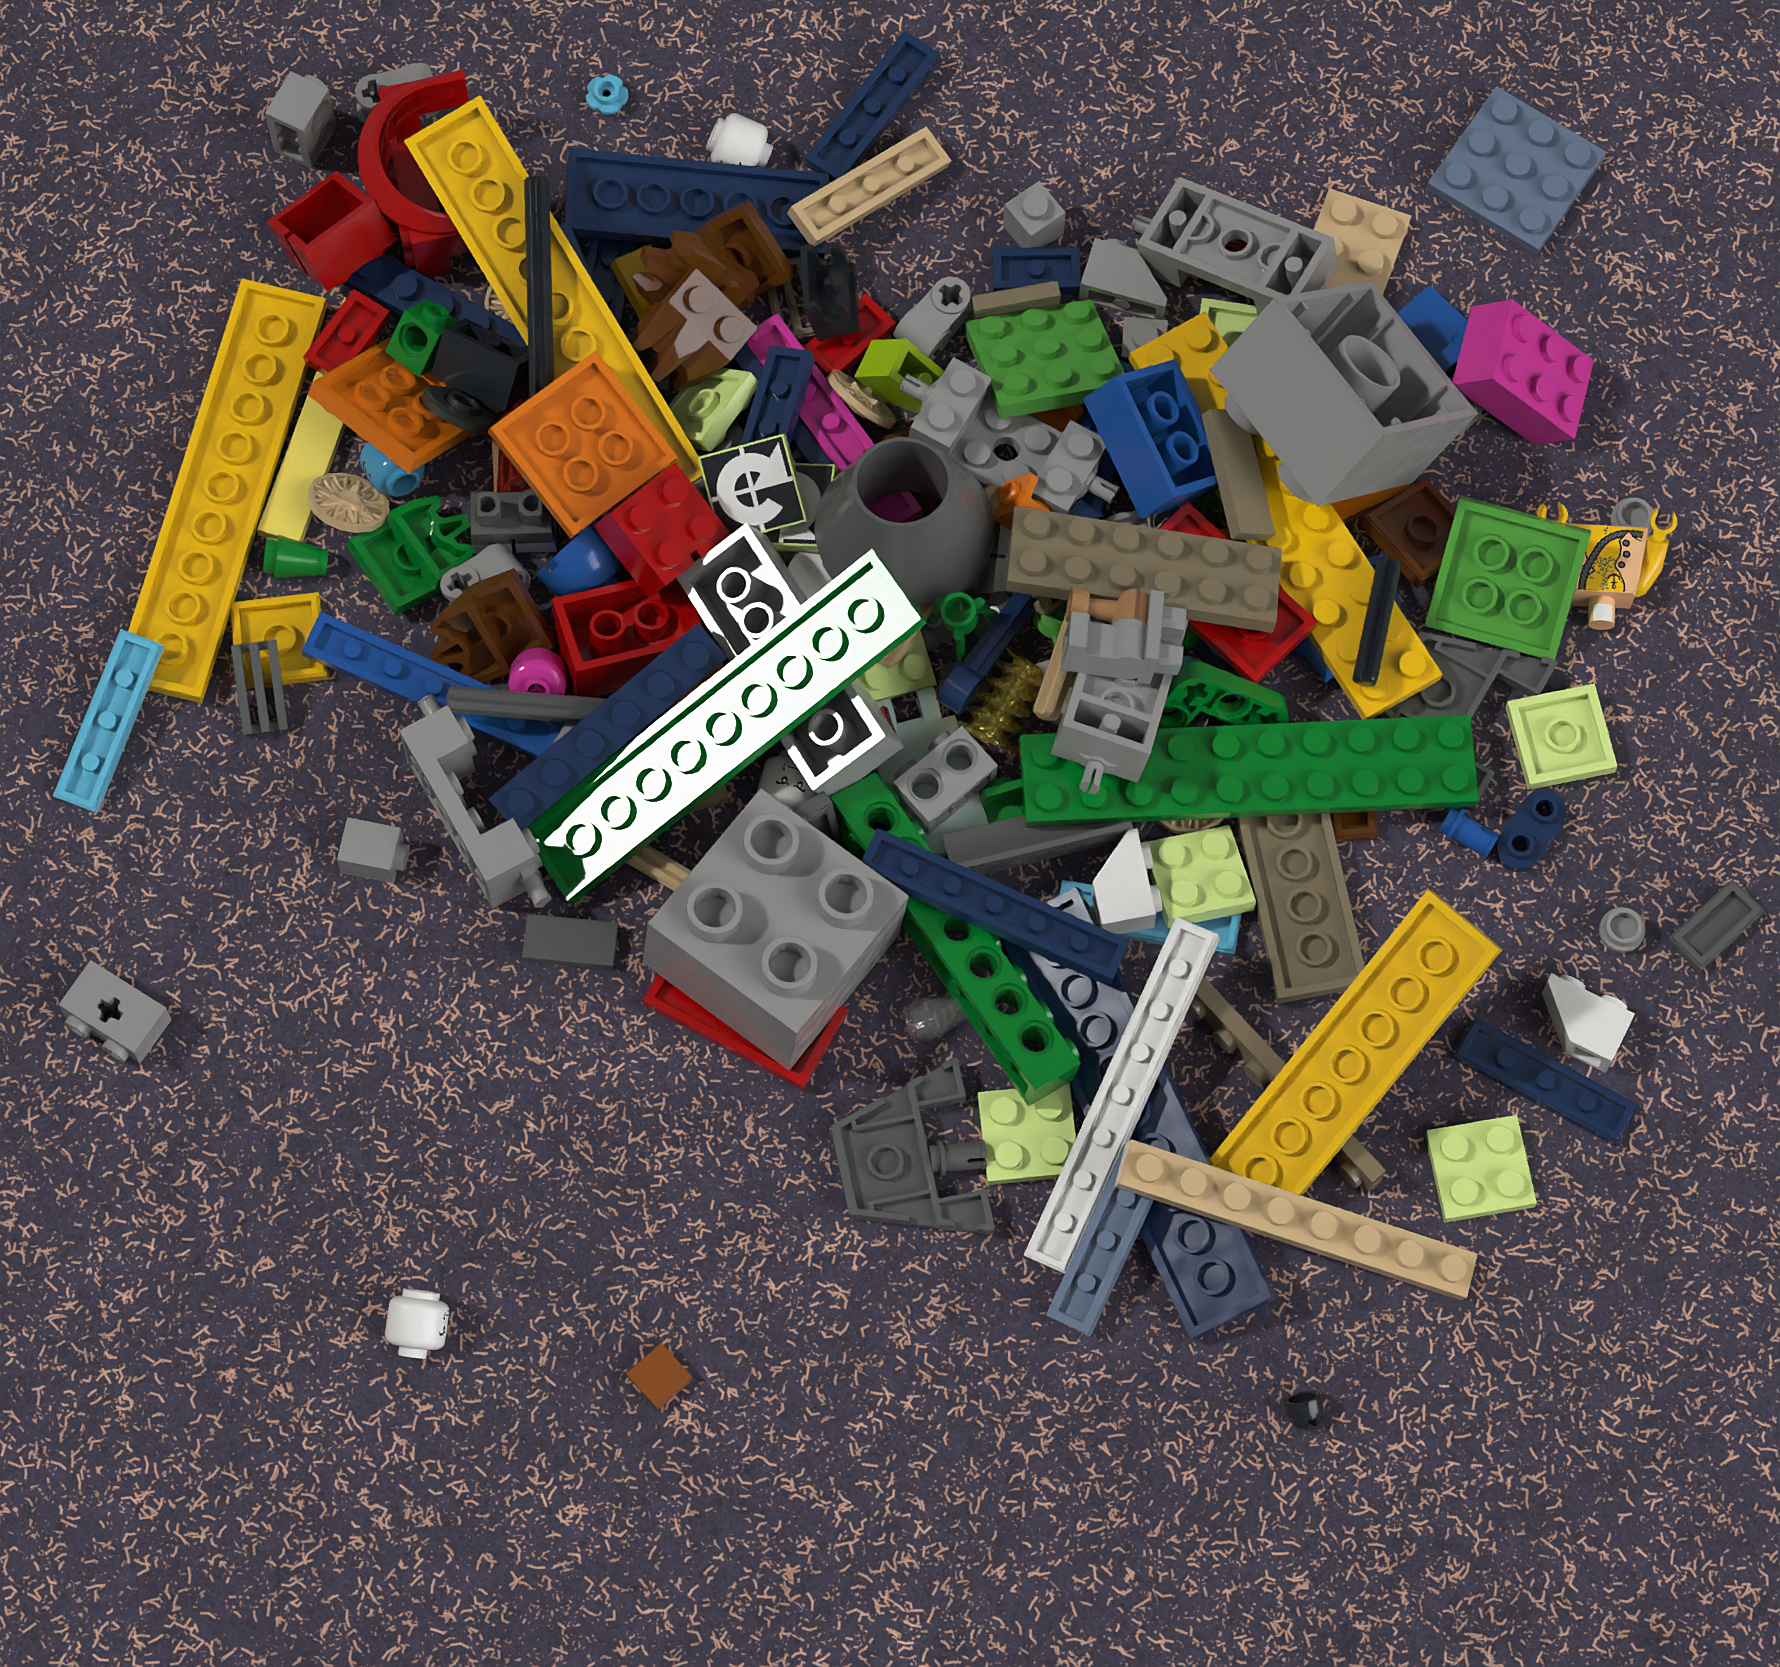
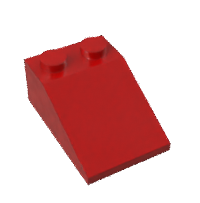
(617, 632)

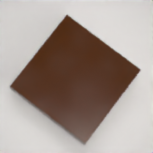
(1413, 530)

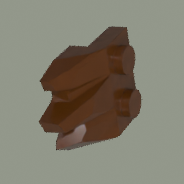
(749, 243)
(691, 251)
(691, 332)
(490, 627)

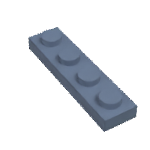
(1099, 1256)

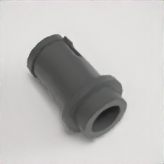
(957, 1156)

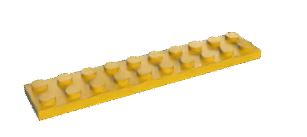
(484, 197)
(225, 483)
(1318, 554)

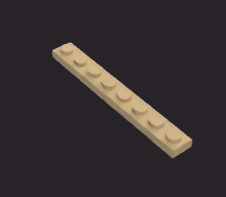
(1295, 1220)

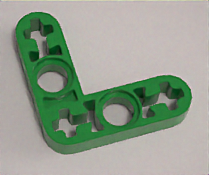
(1207, 688)

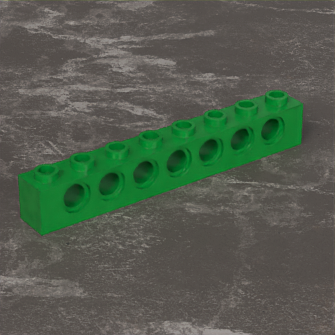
(1030, 1072)

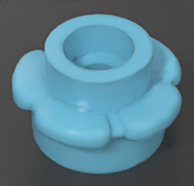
(610, 104)

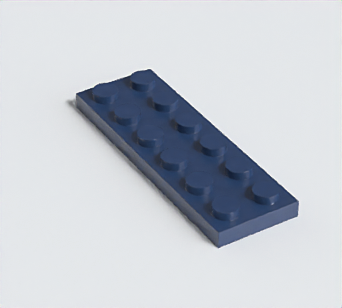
(652, 195)

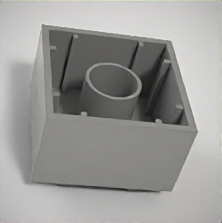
(1340, 393)
(774, 928)

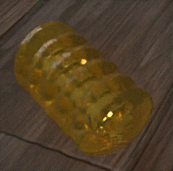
(1005, 701)

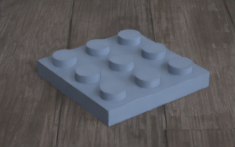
(1516, 170)

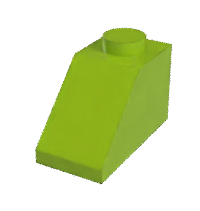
(888, 364)

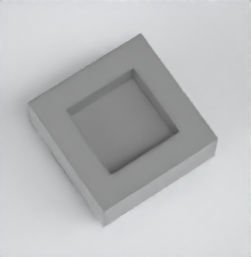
(1139, 332)

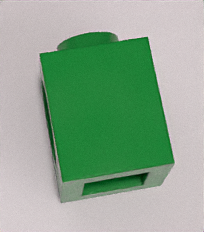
(410, 344)

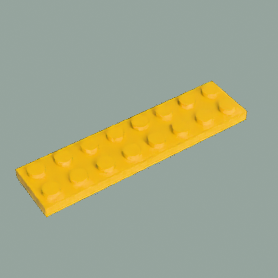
(1359, 1048)

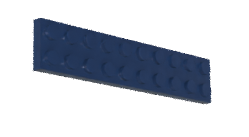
(1201, 1260)

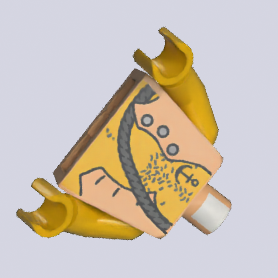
(1616, 565)

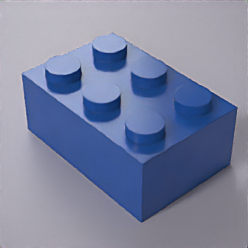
(1155, 437)

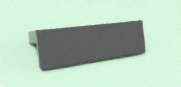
(1012, 844)

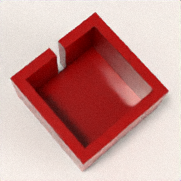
(332, 231)
(661, 529)

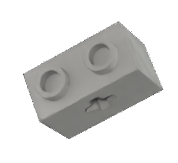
(101, 991)

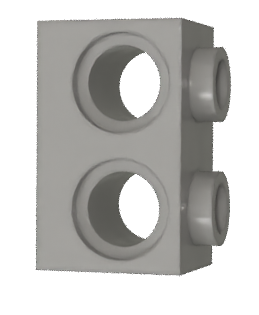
(301, 119)
(952, 786)

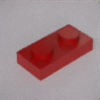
(347, 333)
(847, 350)

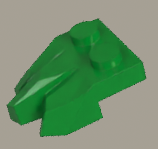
(412, 552)

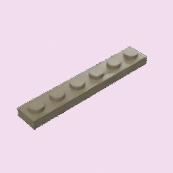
(1262, 1067)

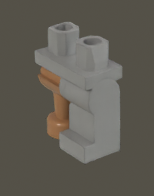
(1130, 644)

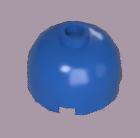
(582, 565)

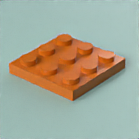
(386, 408)
(582, 444)

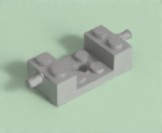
(1198, 223)
(965, 426)
(1112, 723)
(501, 859)

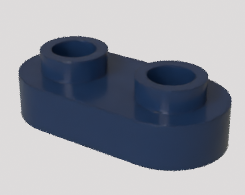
(1531, 829)

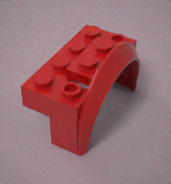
(425, 233)

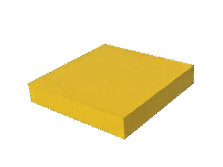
(288, 621)

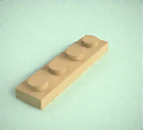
(869, 187)

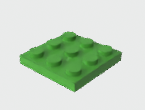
(1043, 356)
(1507, 578)

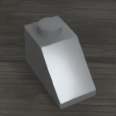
(1121, 281)

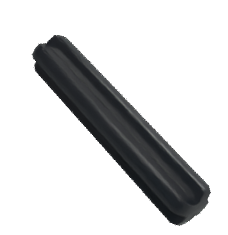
(1376, 622)

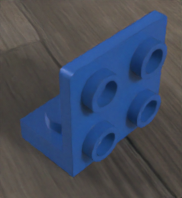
(1436, 326)

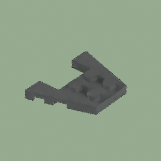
(1465, 681)
(888, 1162)

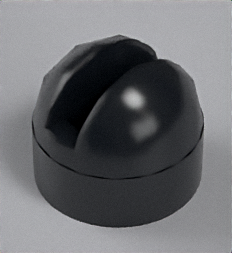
(1304, 1407)

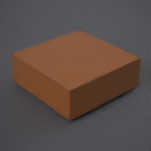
(659, 1376)

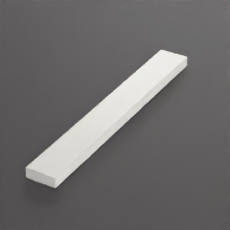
(1122, 1093)

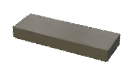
(1238, 477)

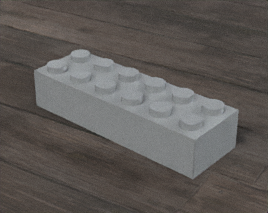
(741, 596)

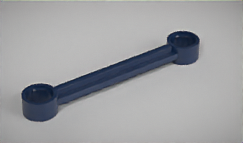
(968, 675)

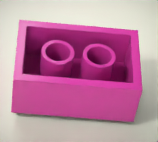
(1523, 372)

